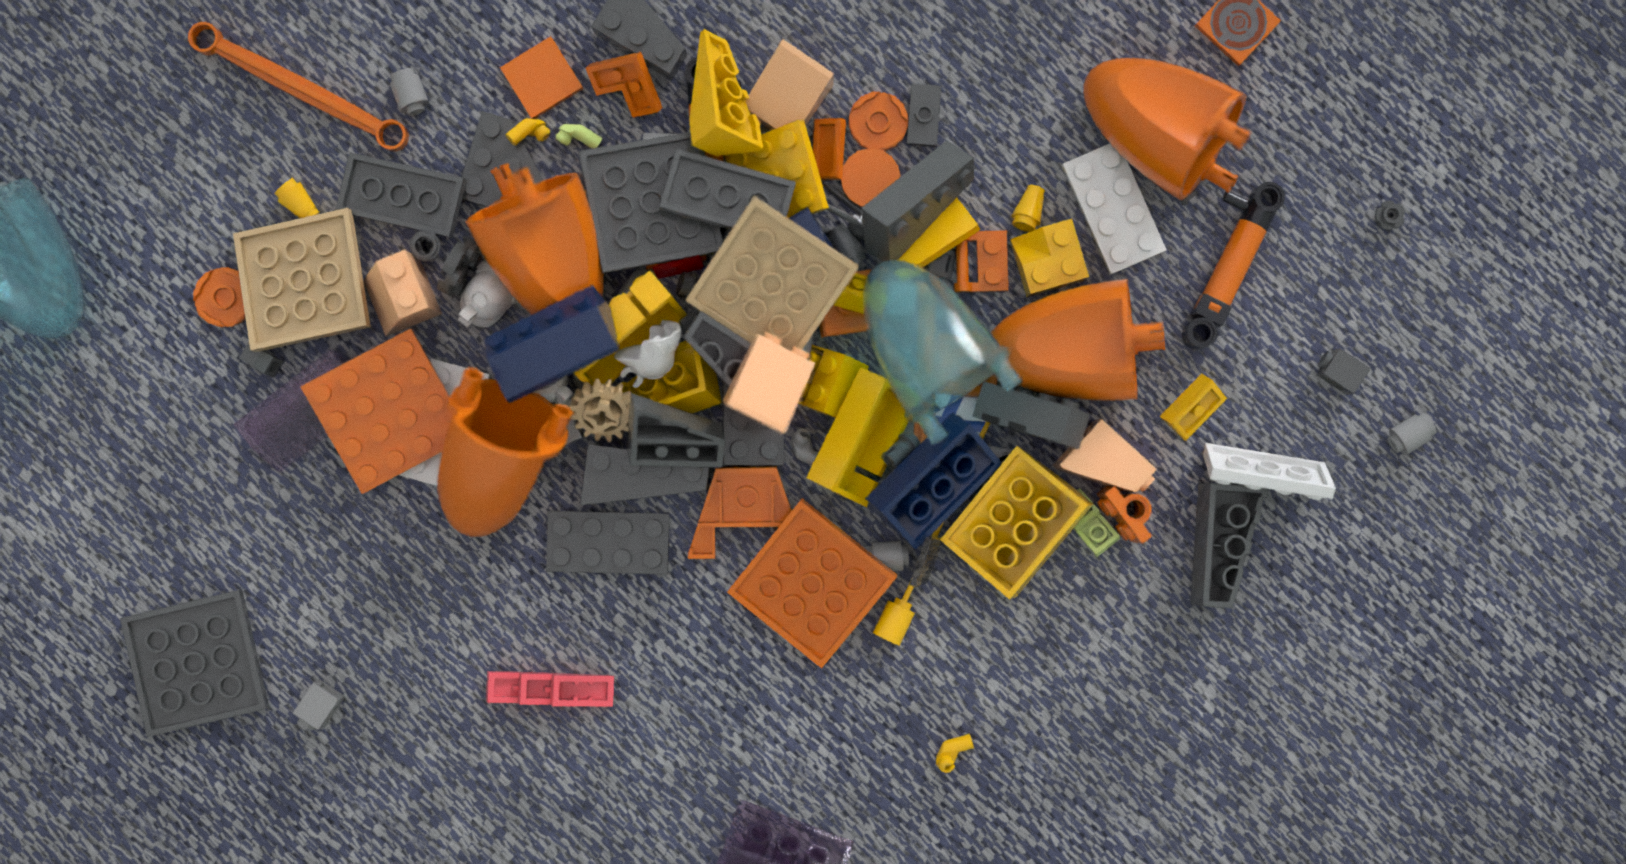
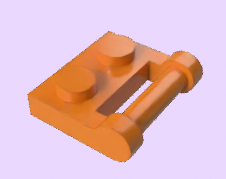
(991, 263)

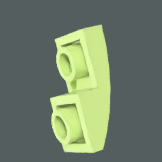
(1096, 530)

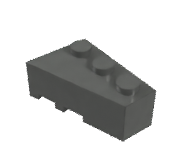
(1032, 414)
(671, 436)

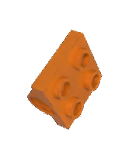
(1115, 505)

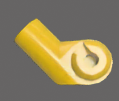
(949, 750)

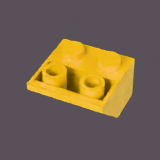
(829, 380)

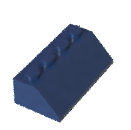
(551, 343)
(934, 481)

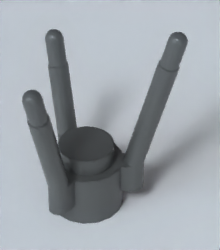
(856, 223)

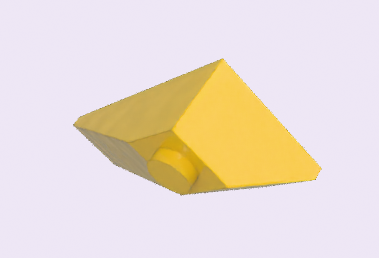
(718, 106)
(687, 386)

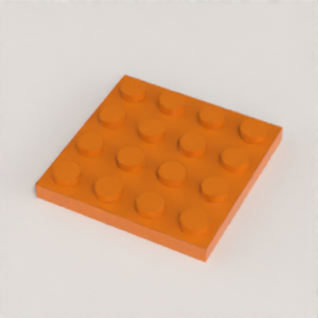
(383, 410)
(812, 583)

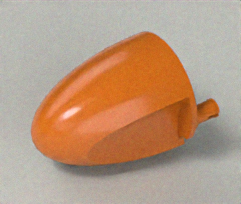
(1166, 121)
(539, 238)
(1079, 343)
(494, 453)

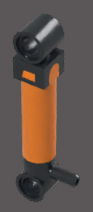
(1215, 302)

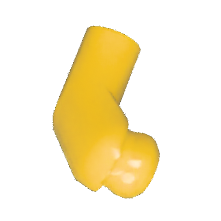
(528, 127)

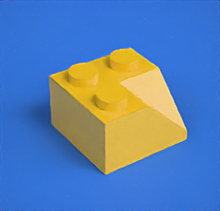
(1049, 258)

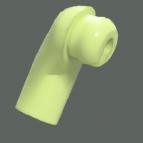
(579, 132)

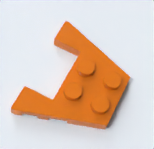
(739, 500)

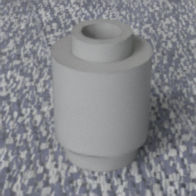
(408, 91)
(1411, 434)
(890, 553)

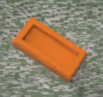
(829, 147)

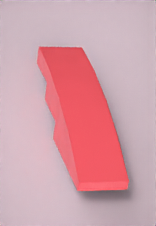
(550, 689)

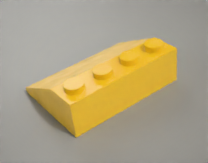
(1016, 522)

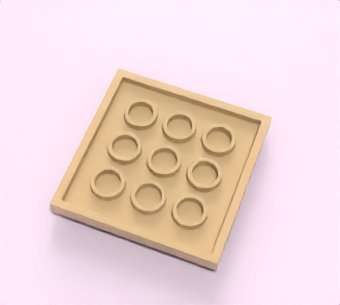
(771, 278)
(301, 280)

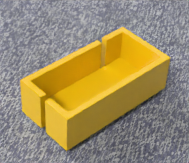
(632, 317)
(858, 437)

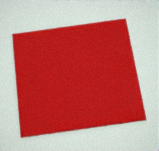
(677, 267)

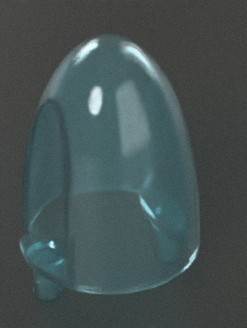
(37, 266)
(929, 342)

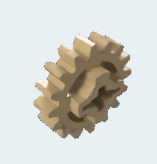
(601, 409)

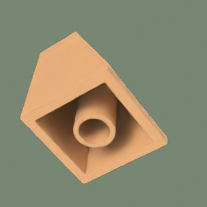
(789, 88)
(401, 292)
(769, 382)
(1107, 460)

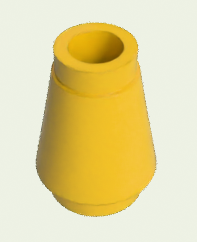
(296, 199)
(1029, 209)

